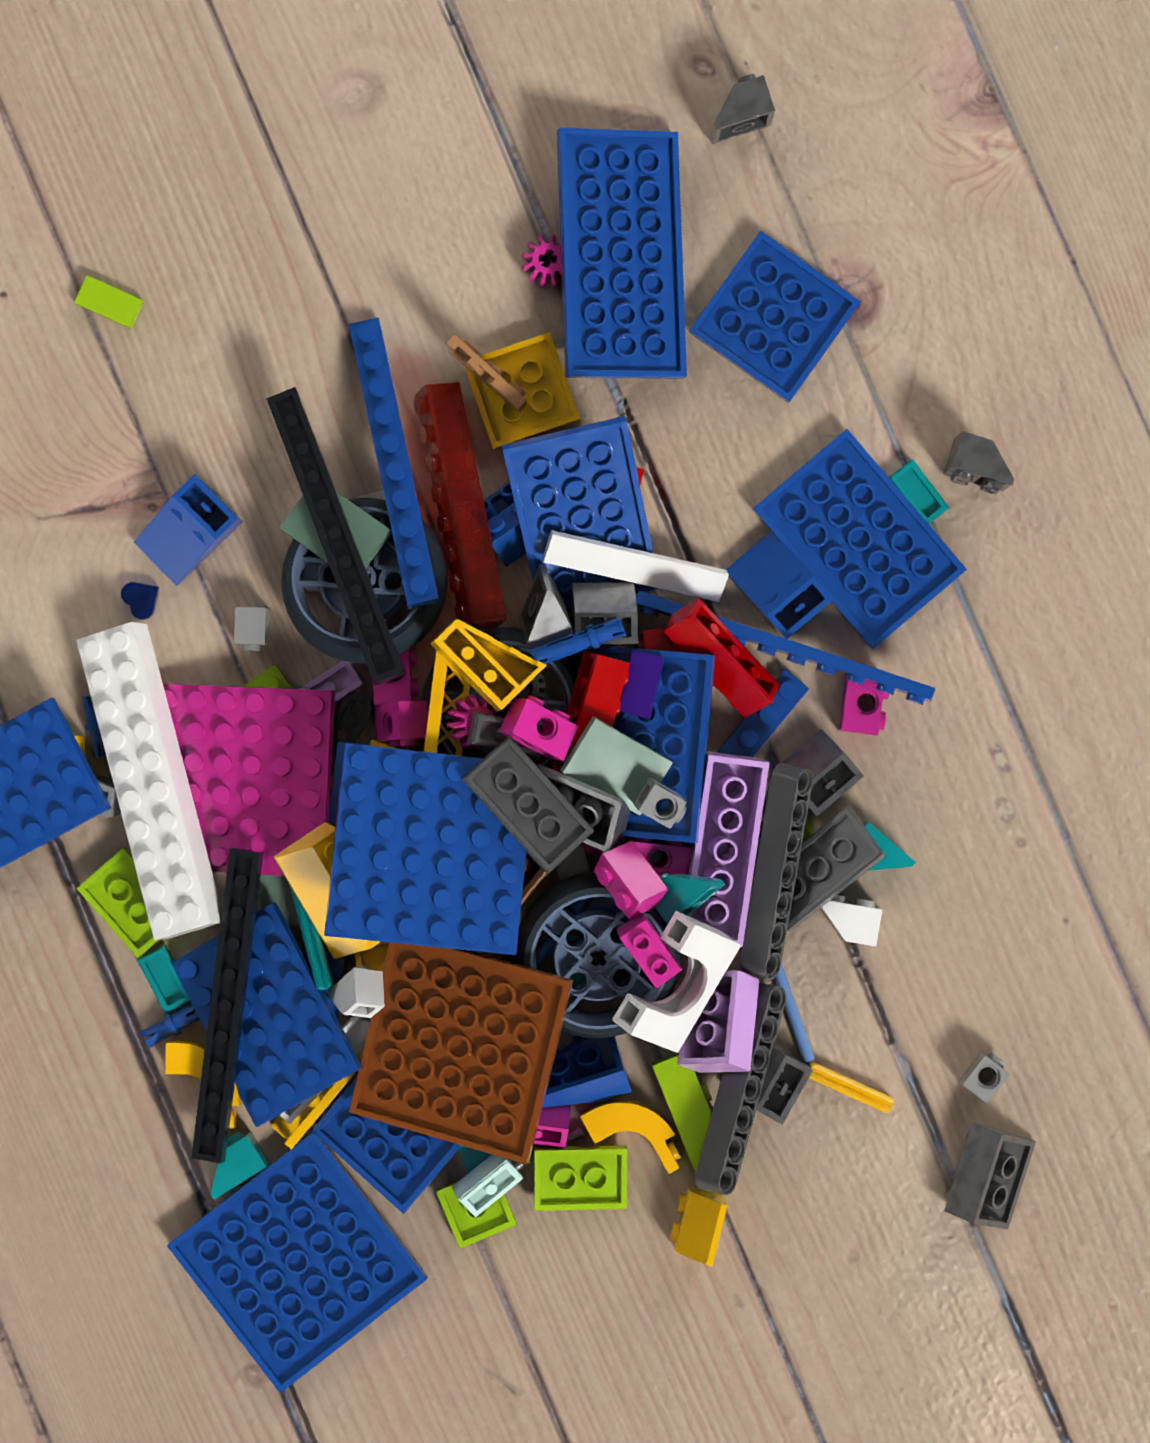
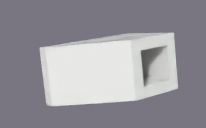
(856, 921)
(359, 992)

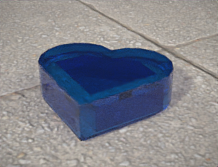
(141, 599)

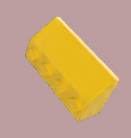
(308, 872)

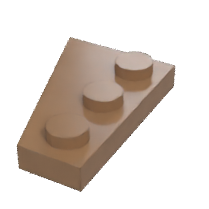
(487, 372)

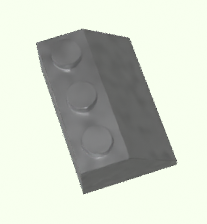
(601, 810)
(989, 1176)

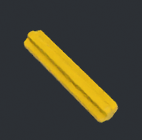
(851, 1088)

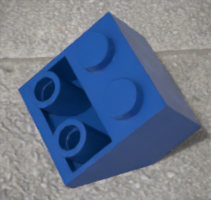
(504, 525)

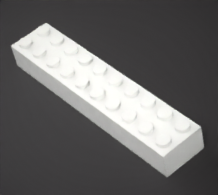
(150, 780)

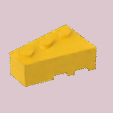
(485, 663)

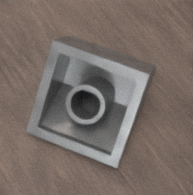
(745, 109)
(544, 612)

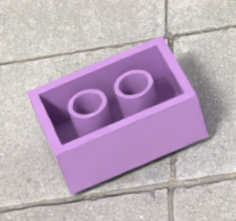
(725, 1028)

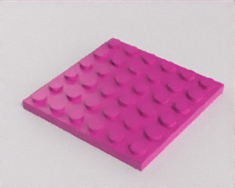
(255, 765)

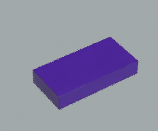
(642, 685)

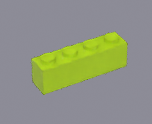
(686, 1101)

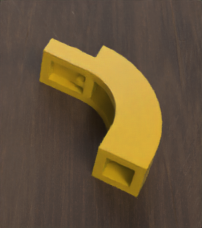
(187, 1058)
(630, 1115)

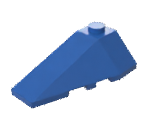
(587, 1073)

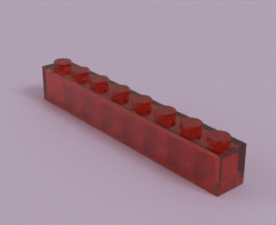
(460, 506)

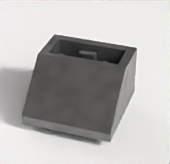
(978, 462)
(603, 602)
(830, 768)
(782, 1085)

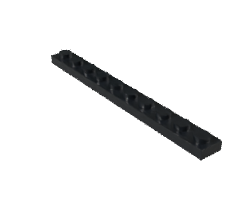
(336, 536)
(227, 1005)

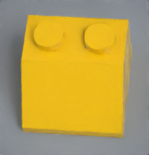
(699, 1224)

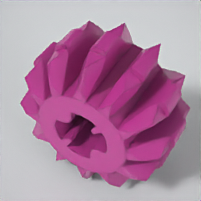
(541, 252)
(463, 717)

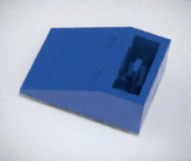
(187, 530)
(778, 585)

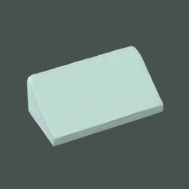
(486, 1183)

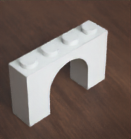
(672, 1019)

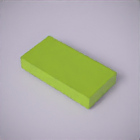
(109, 302)

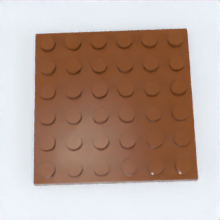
(462, 1048)

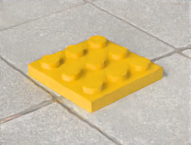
(539, 372)

